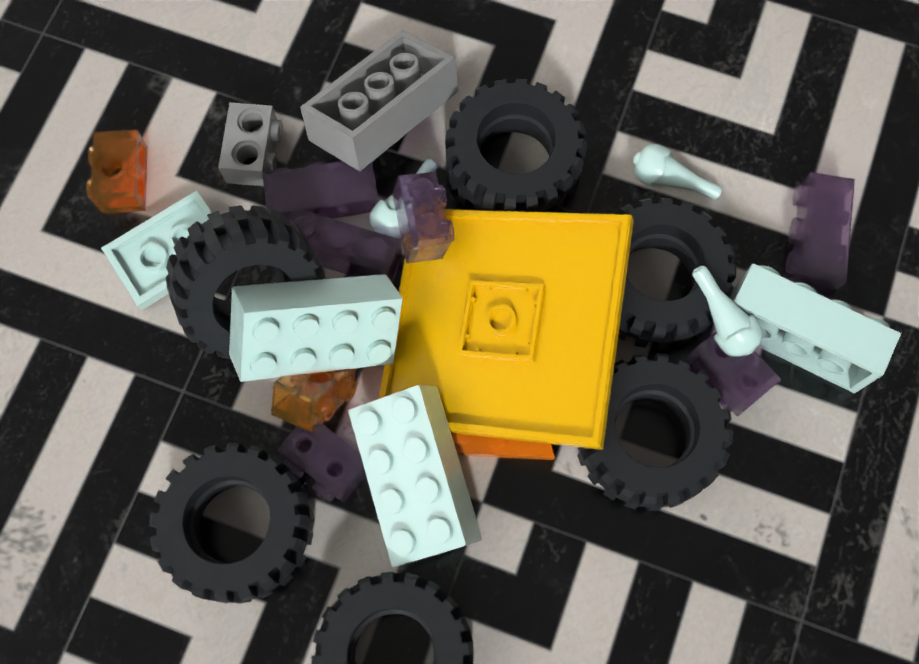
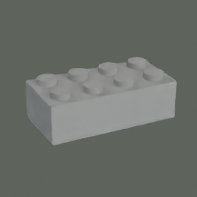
(380, 99)

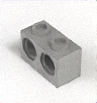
(242, 145)

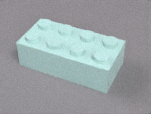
(313, 326)
(814, 330)
(414, 474)

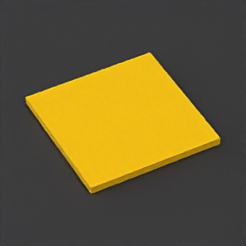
(517, 324)

